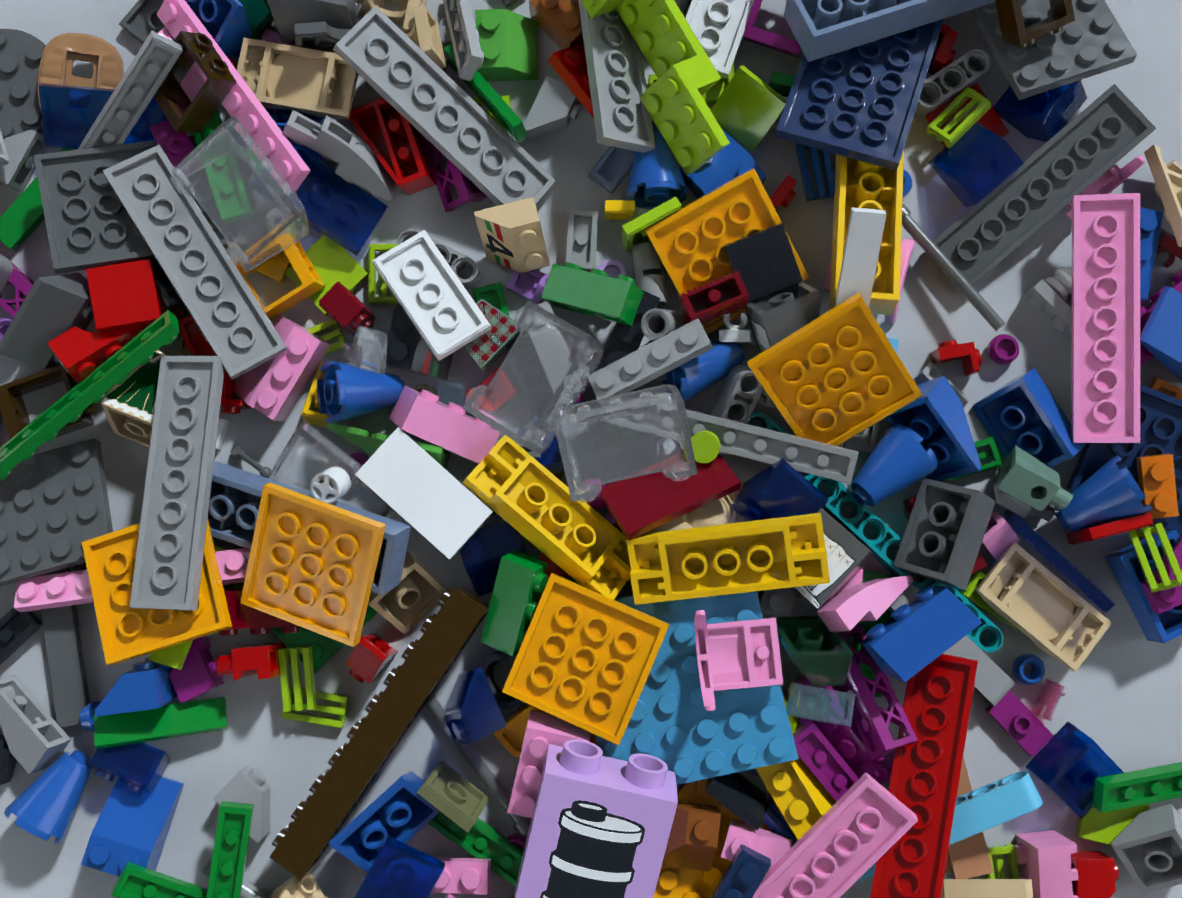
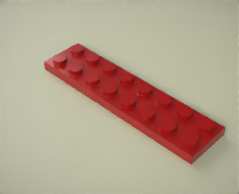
(928, 778)

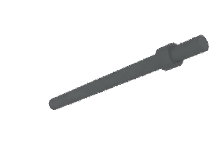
(950, 270)
(521, 823)

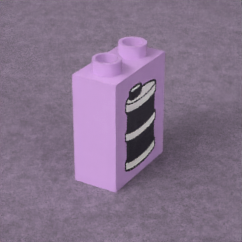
(597, 825)

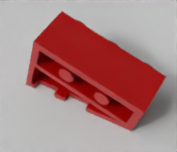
(394, 144)

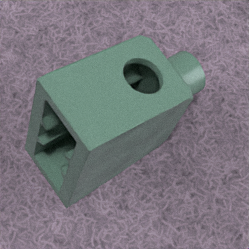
(1031, 481)

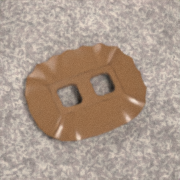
(66, 48)

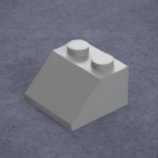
(1152, 848)

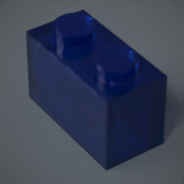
(134, 764)

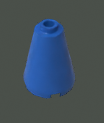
(655, 176)
(705, 369)
(354, 392)
(892, 466)
(1104, 498)
(53, 797)

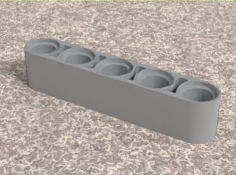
(990, 680)

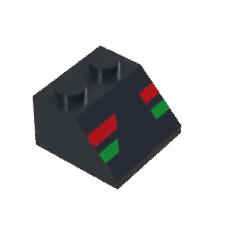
(409, 350)

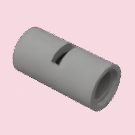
(649, 271)
(661, 322)

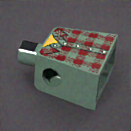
(493, 343)

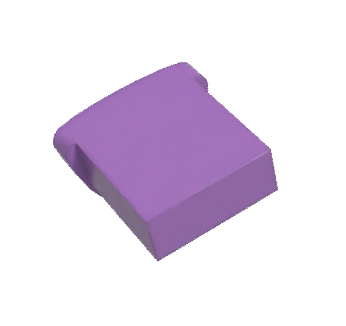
(528, 285)

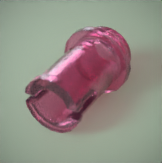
(1048, 696)

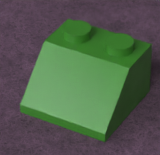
(507, 45)

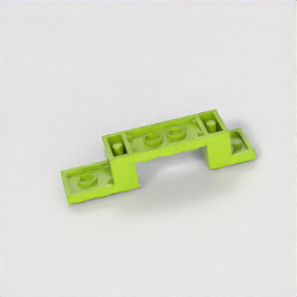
(682, 76)

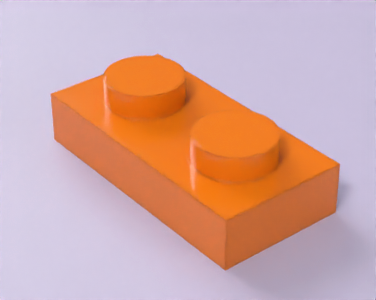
(1158, 484)

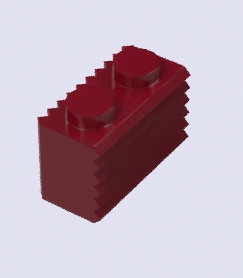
(714, 299)
(346, 309)

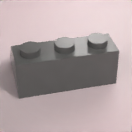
(48, 311)
(944, 533)

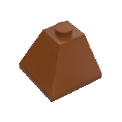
(693, 837)

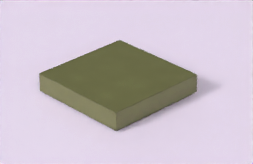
(454, 796)

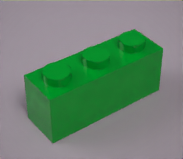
(593, 293)
(514, 601)

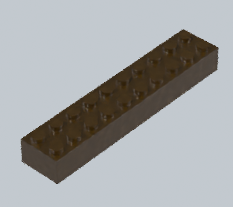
(379, 732)

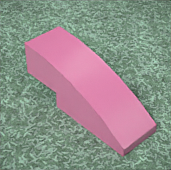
(862, 602)

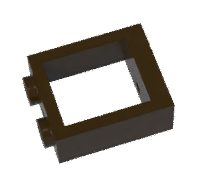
(1013, 26)
(181, 112)
(14, 409)

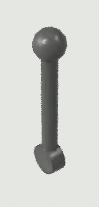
(238, 452)

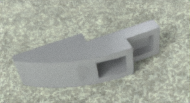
(354, 157)

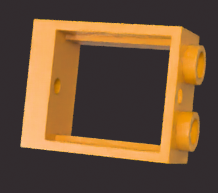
(305, 271)

